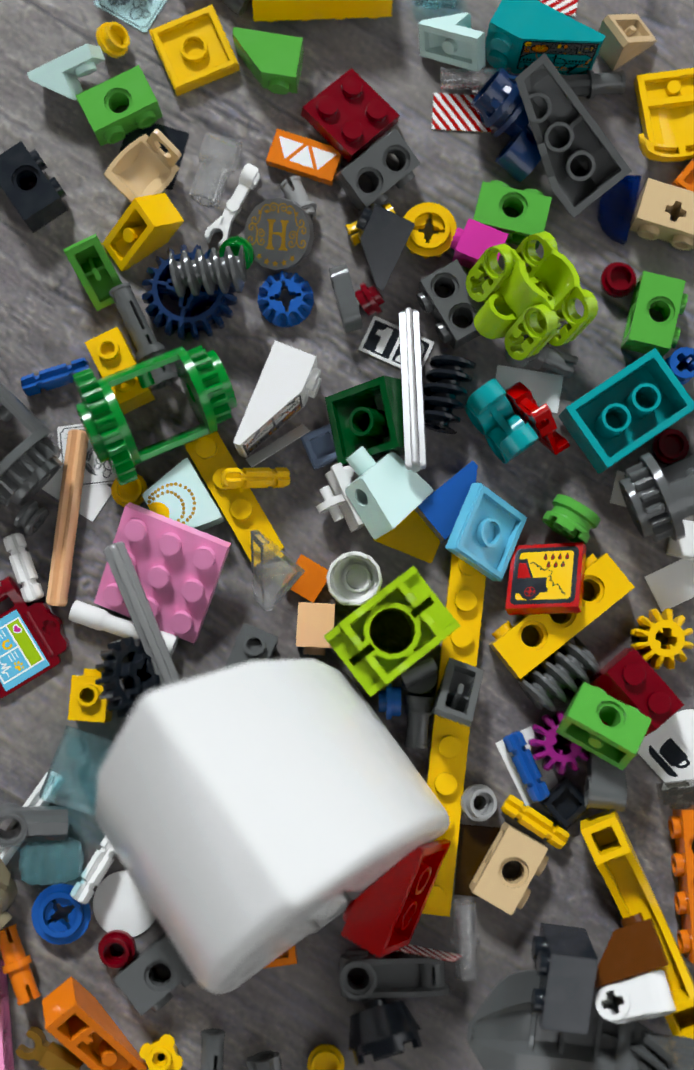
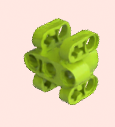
(529, 297)

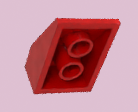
(390, 909)

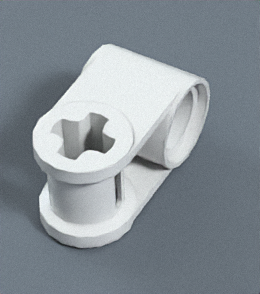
(643, 996)

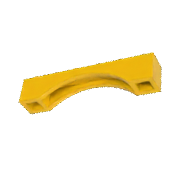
(634, 895)

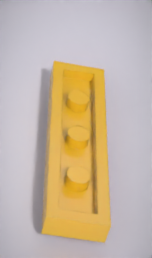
(238, 504)

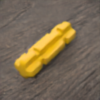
(255, 477)
(535, 822)

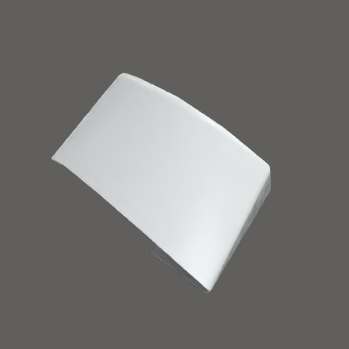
(258, 809)

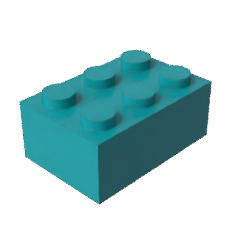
(627, 410)

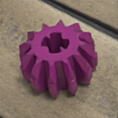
(555, 755)

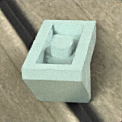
(452, 41)
(62, 73)

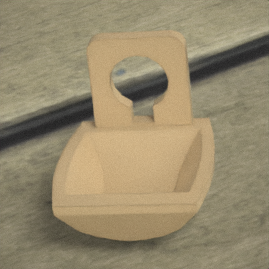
(144, 166)

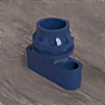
(502, 106)

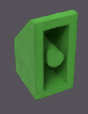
(271, 58)

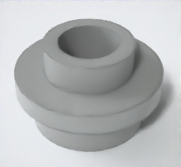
(487, 806)

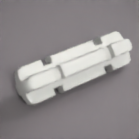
(23, 567)
(93, 873)

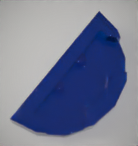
(617, 208)

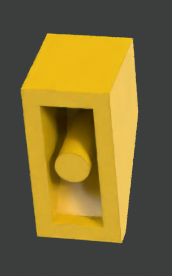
(142, 229)

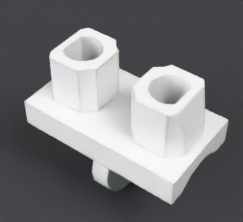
(338, 479)

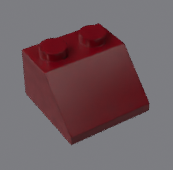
(638, 685)

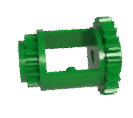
(105, 425)

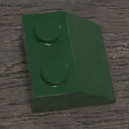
(367, 417)

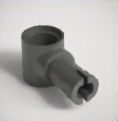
(547, 358)

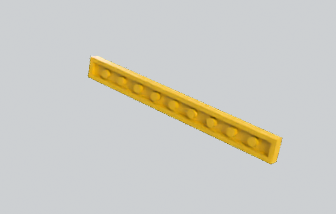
(448, 737)

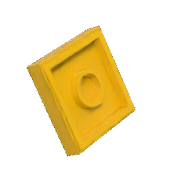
(194, 50)

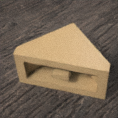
(624, 39)

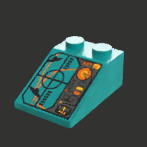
(529, 28)

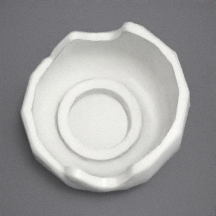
(354, 578)

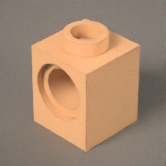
(313, 623)

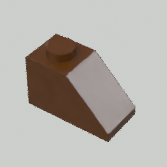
(631, 951)

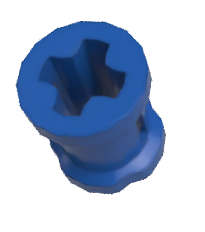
(678, 356)

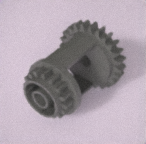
(32, 461)
(659, 496)

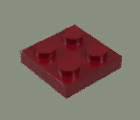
(350, 115)

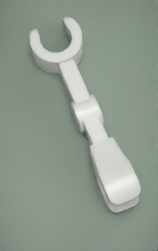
(248, 180)

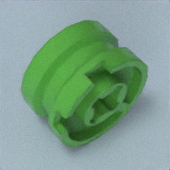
(571, 519)

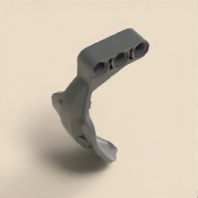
(509, 1037)

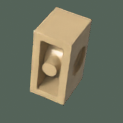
(509, 846)

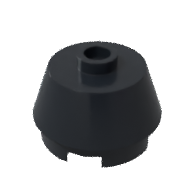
(382, 1030)

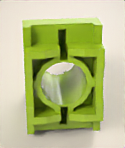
(428, 622)

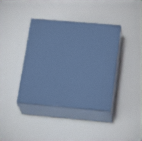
(320, 447)

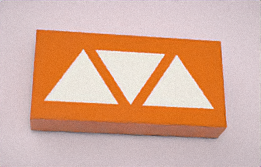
(304, 157)

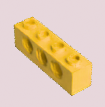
(609, 587)

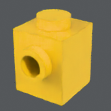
(85, 699)

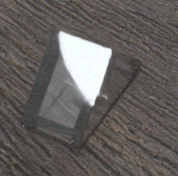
(272, 571)

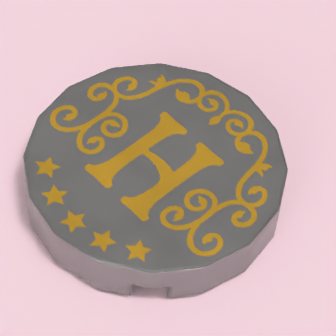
(279, 233)

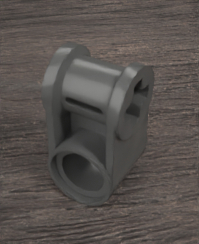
(604, 785)

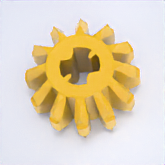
(670, 629)

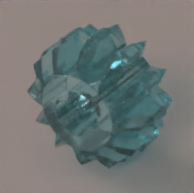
(51, 862)

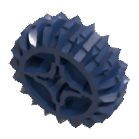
(186, 322)

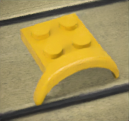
(666, 114)

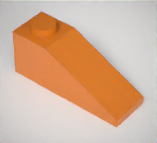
(87, 1029)

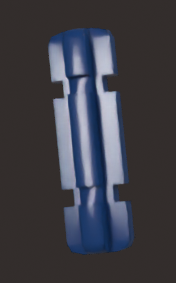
(52, 377)
(526, 766)

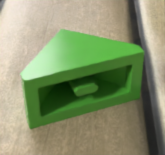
(93, 270)

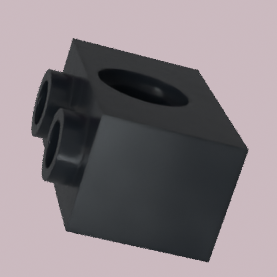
(35, 205)

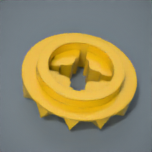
(441, 221)

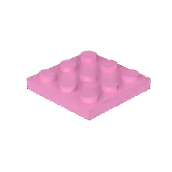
(174, 567)

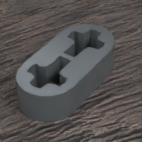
(345, 298)

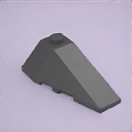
(570, 142)

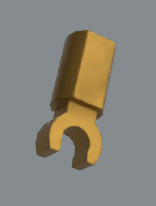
(49, 1055)

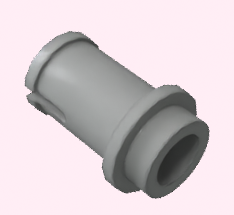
(299, 195)

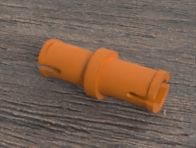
(17, 965)

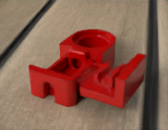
(528, 410)

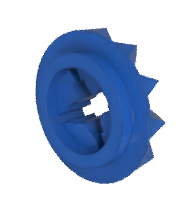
(274, 310)
(60, 931)

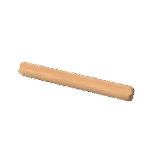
(67, 518)

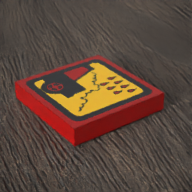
(546, 579)

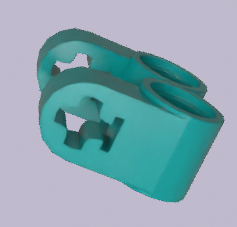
(496, 420)

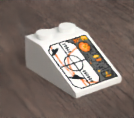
(281, 392)

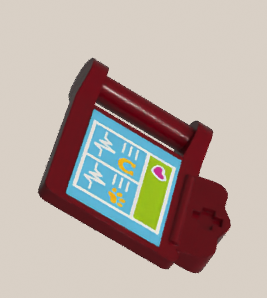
(28, 640)

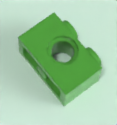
(124, 89)
(530, 204)
(656, 293)
(612, 743)

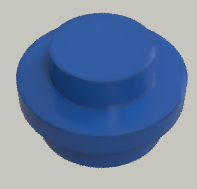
(390, 701)

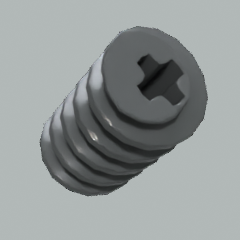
(208, 271)
(560, 676)

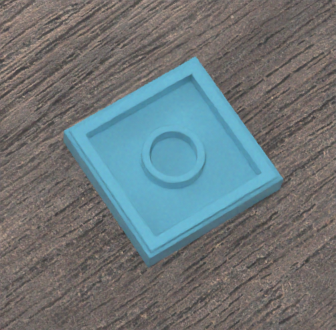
(486, 532)

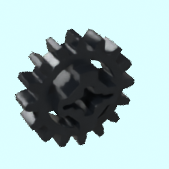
(125, 675)

